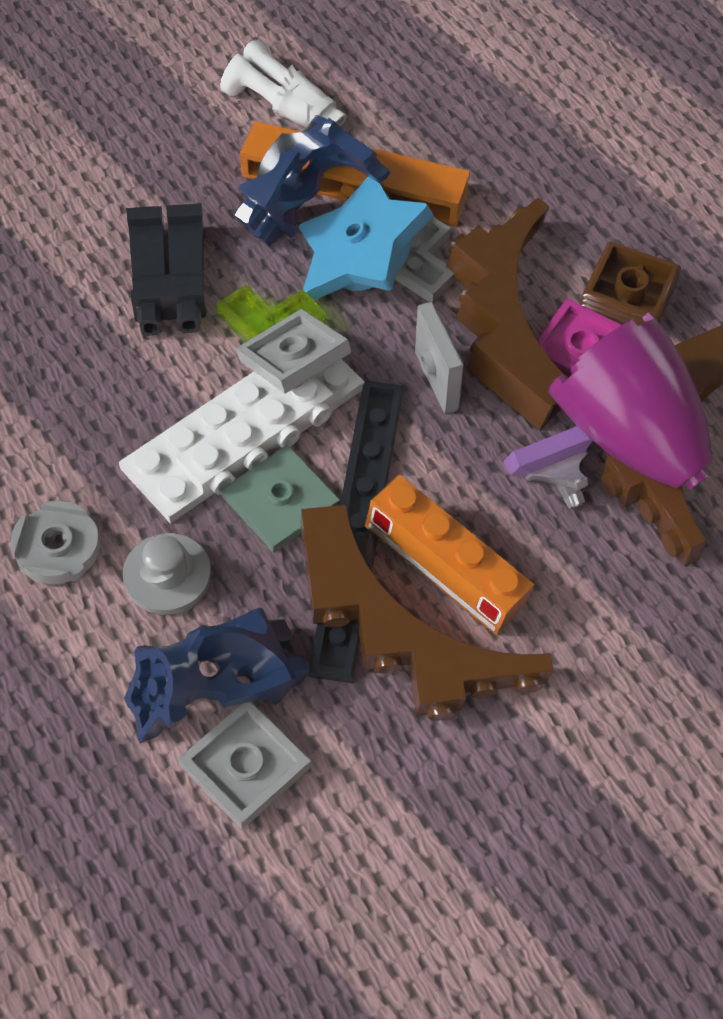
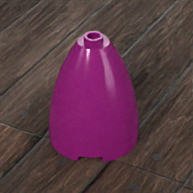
(640, 404)

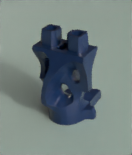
(237, 648)

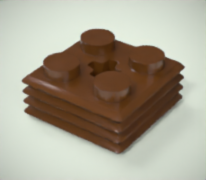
(630, 284)

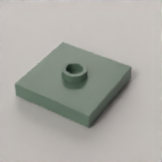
(274, 494)

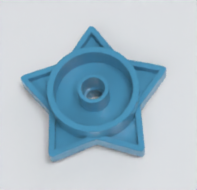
(361, 241)

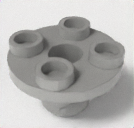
(167, 574)

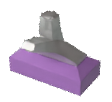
(554, 462)

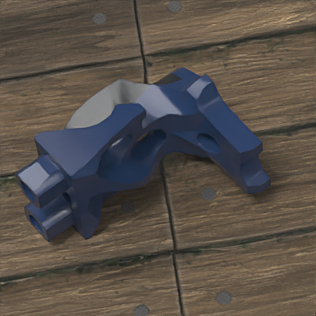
(285, 186)

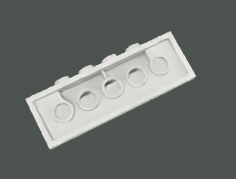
(232, 437)

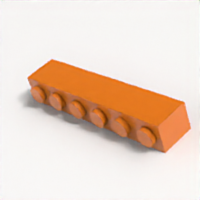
(410, 180)

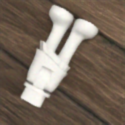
(295, 99)

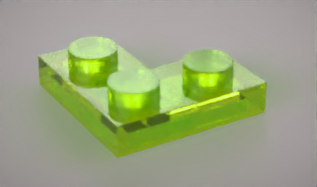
(251, 315)

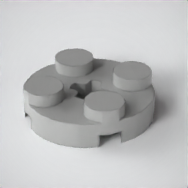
(59, 564)

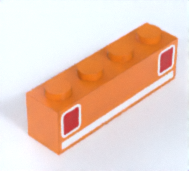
(448, 554)

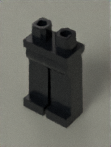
(163, 295)

